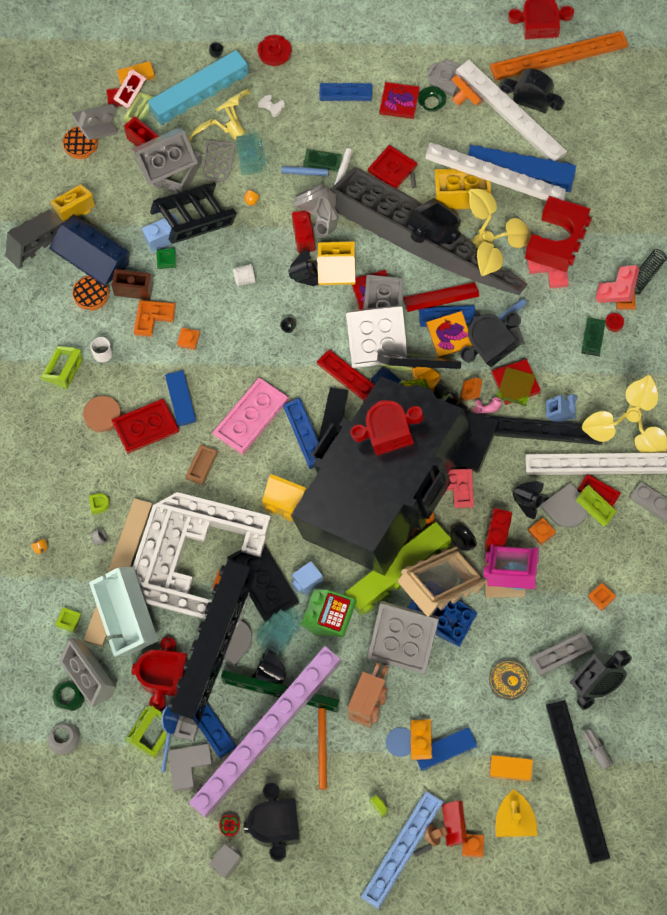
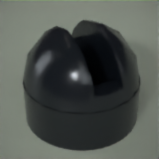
(215, 50)
(285, 323)

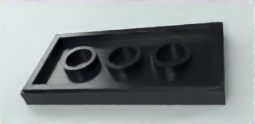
(419, 361)
(269, 588)

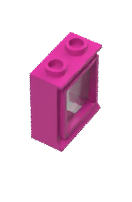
(511, 567)

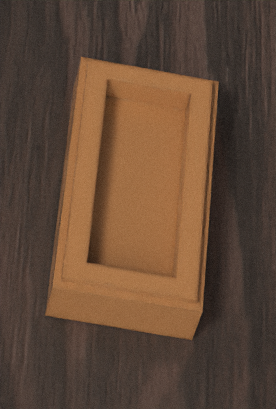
(201, 465)

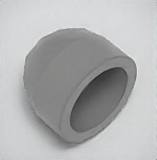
(99, 537)

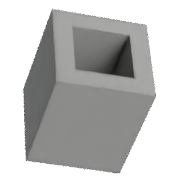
(226, 861)

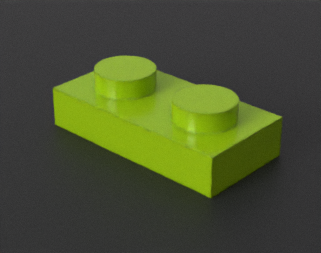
(596, 505)

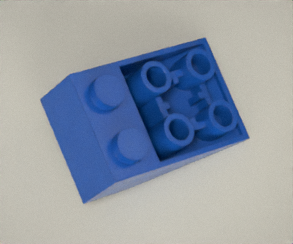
(453, 621)

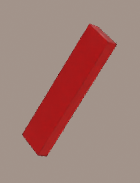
(441, 297)
(345, 374)

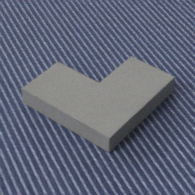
(182, 763)

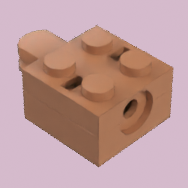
(368, 697)

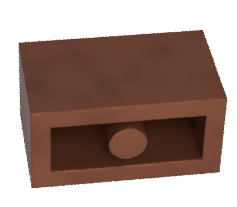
(132, 284)

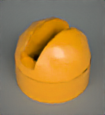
(251, 198)
(40, 544)

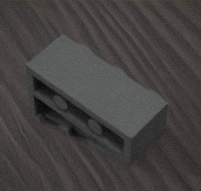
(30, 236)

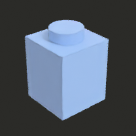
(306, 578)

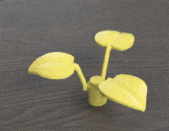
(233, 126)
(491, 258)
(640, 395)

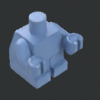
(560, 409)

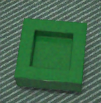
(166, 258)

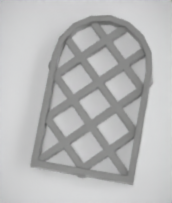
(218, 144)

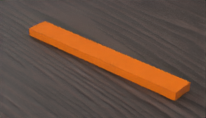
(559, 55)

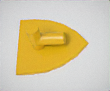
(515, 817)

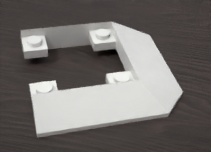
(164, 542)

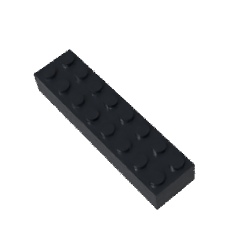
(212, 643)

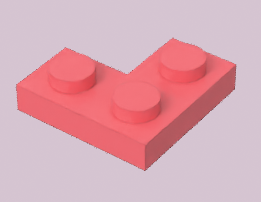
(556, 277)
(620, 290)
(462, 488)

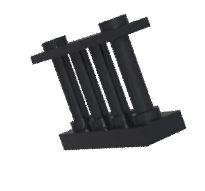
(193, 227)

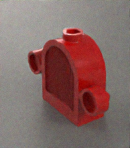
(541, 18)
(388, 426)
(160, 671)

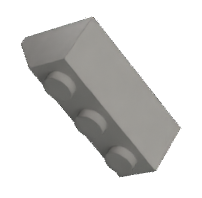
(164, 156)
(87, 672)

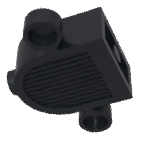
(533, 91)
(434, 222)
(491, 338)
(600, 677)
(274, 823)

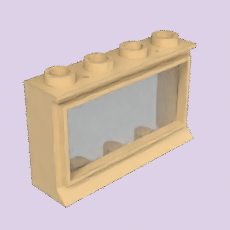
(440, 580)

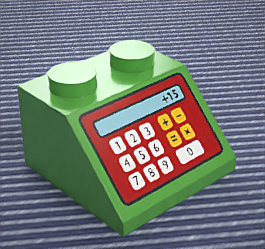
(328, 613)

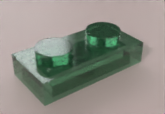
(322, 160)
(593, 337)

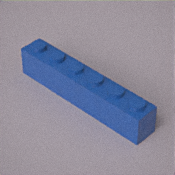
(546, 170)

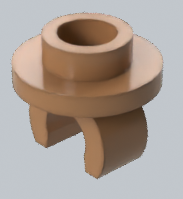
(433, 834)

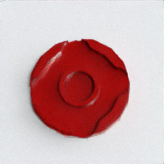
(274, 50)

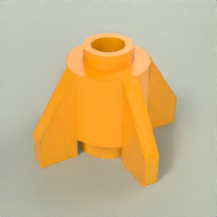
(431, 376)

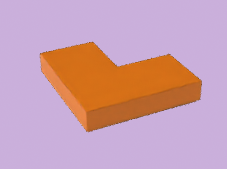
(152, 311)

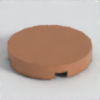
(100, 412)

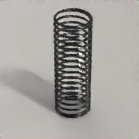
(663, 261)

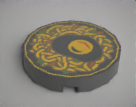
(509, 680)

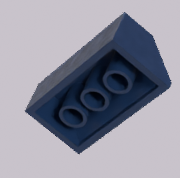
(89, 250)

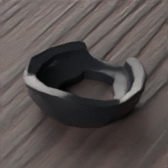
(466, 535)

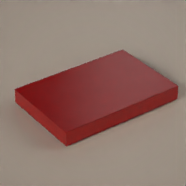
(145, 426)

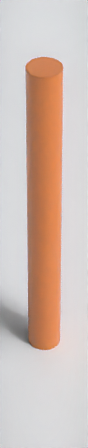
(322, 749)

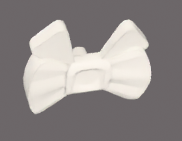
(275, 109)

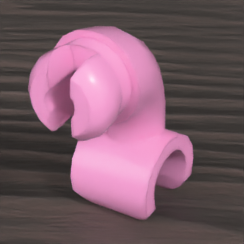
(494, 406)

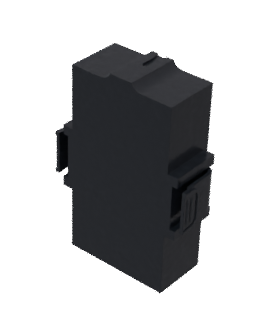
(372, 502)

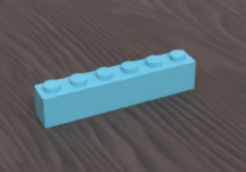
(198, 87)

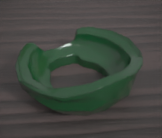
(432, 91)
(75, 703)

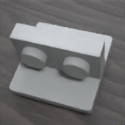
(96, 121)

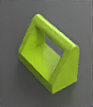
(69, 370)
(139, 729)

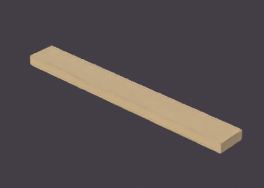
(123, 557)

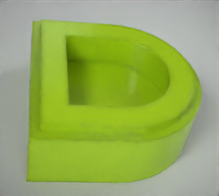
(99, 503)
(379, 805)

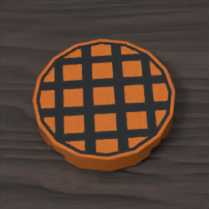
(78, 145)
(90, 293)

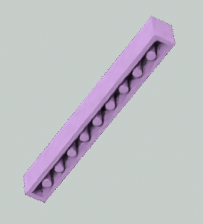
(265, 732)

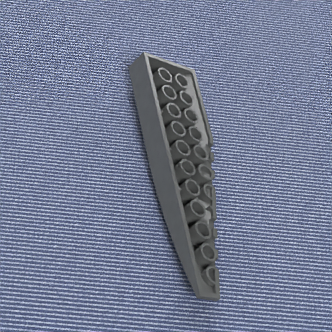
(387, 214)

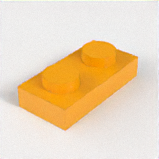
(421, 739)

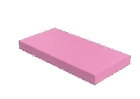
(250, 416)

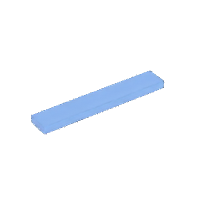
(402, 850)

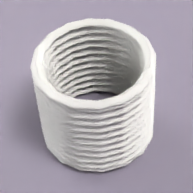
(244, 275)
(98, 342)

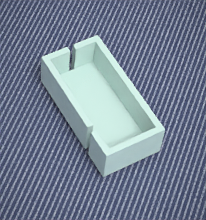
(123, 611)

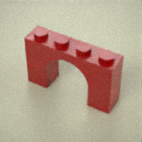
(560, 253)

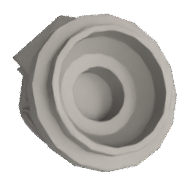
(321, 203)

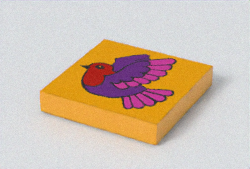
(449, 334)

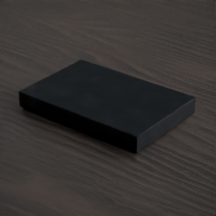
(476, 449)

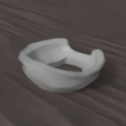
(69, 745)

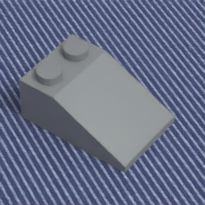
(382, 291)

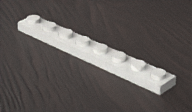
(511, 112)
(493, 172)
(596, 463)

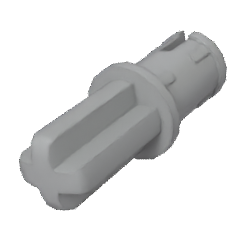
(598, 750)

